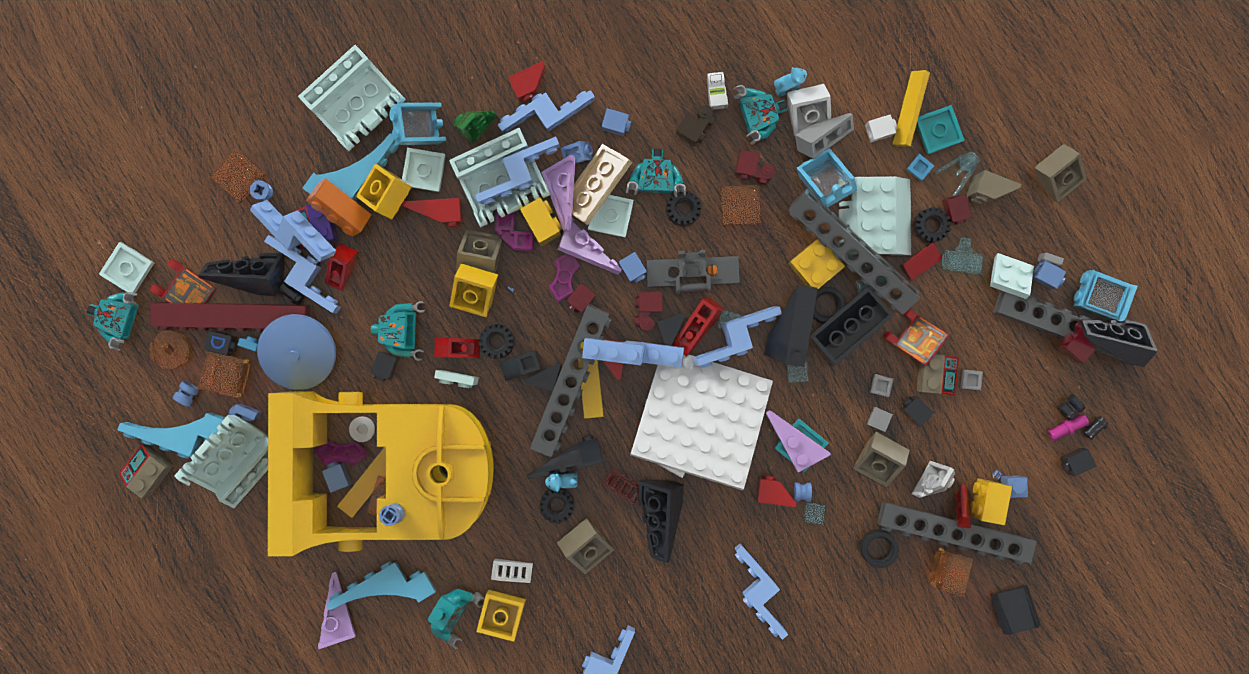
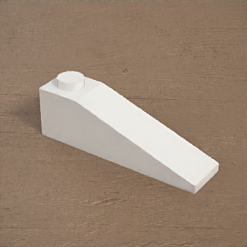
(934, 480)

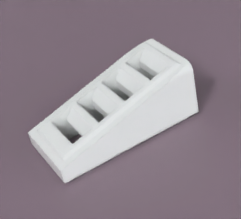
(495, 576)

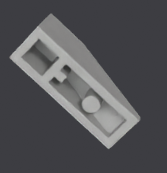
(822, 135)

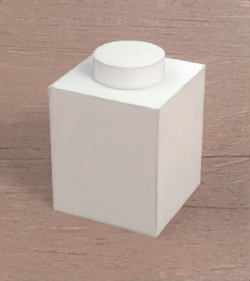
(881, 128)

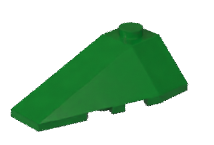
(474, 123)

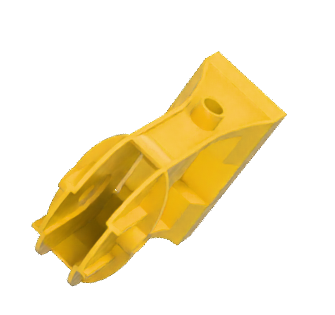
(417, 446)

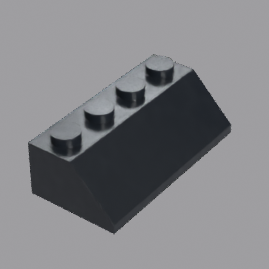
(851, 326)

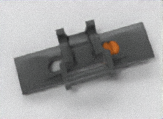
(716, 270)

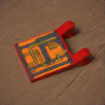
(185, 287)
(920, 339)

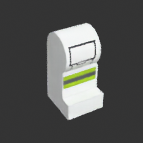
(717, 91)

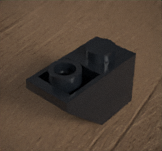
(520, 365)

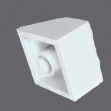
(808, 106)

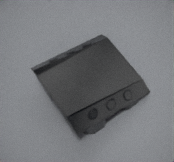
(1015, 610)

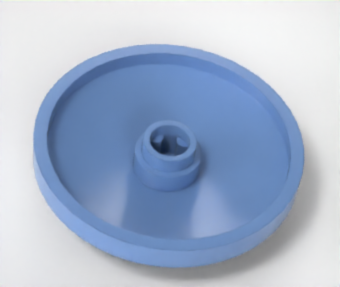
(296, 352)

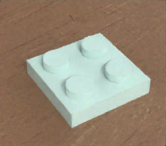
(424, 169)
(613, 216)
(126, 268)
(1012, 276)
(463, 380)

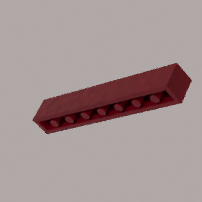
(220, 315)

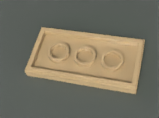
(597, 182)

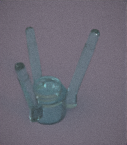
(967, 162)

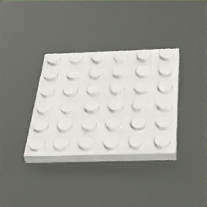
(703, 421)

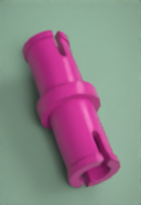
(1068, 427)

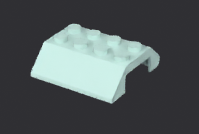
(351, 97)
(484, 169)
(880, 214)
(229, 461)

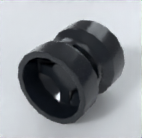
(1071, 407)

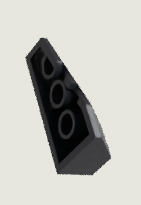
(253, 275)
(791, 333)
(1125, 340)
(579, 455)
(661, 509)

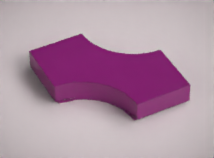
(562, 284)
(348, 453)

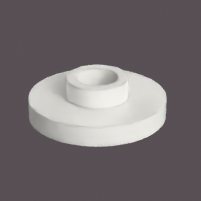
(362, 429)

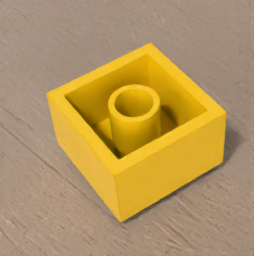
(383, 191)
(540, 221)
(816, 264)
(473, 290)
(990, 501)
(501, 615)

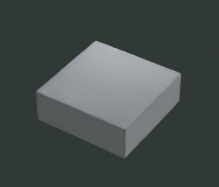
(1055, 260)
(971, 379)
(881, 385)
(879, 419)

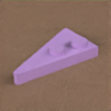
(560, 183)
(582, 246)
(799, 447)
(336, 622)

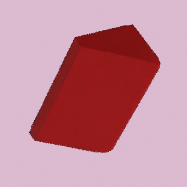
(921, 261)
(963, 507)

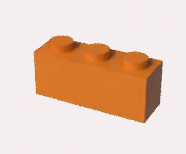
(338, 207)

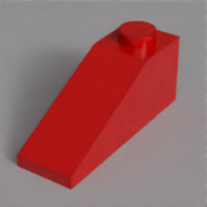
(441, 210)
(698, 325)

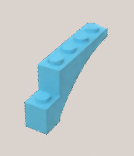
(352, 177)
(181, 439)
(386, 582)

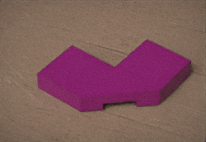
(515, 240)

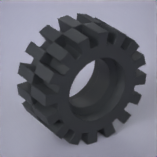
(687, 219)
(921, 229)
(504, 332)
(549, 514)

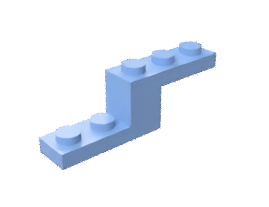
(546, 111)
(518, 171)
(293, 230)
(303, 275)
(736, 336)
(632, 352)
(760, 592)
(601, 665)

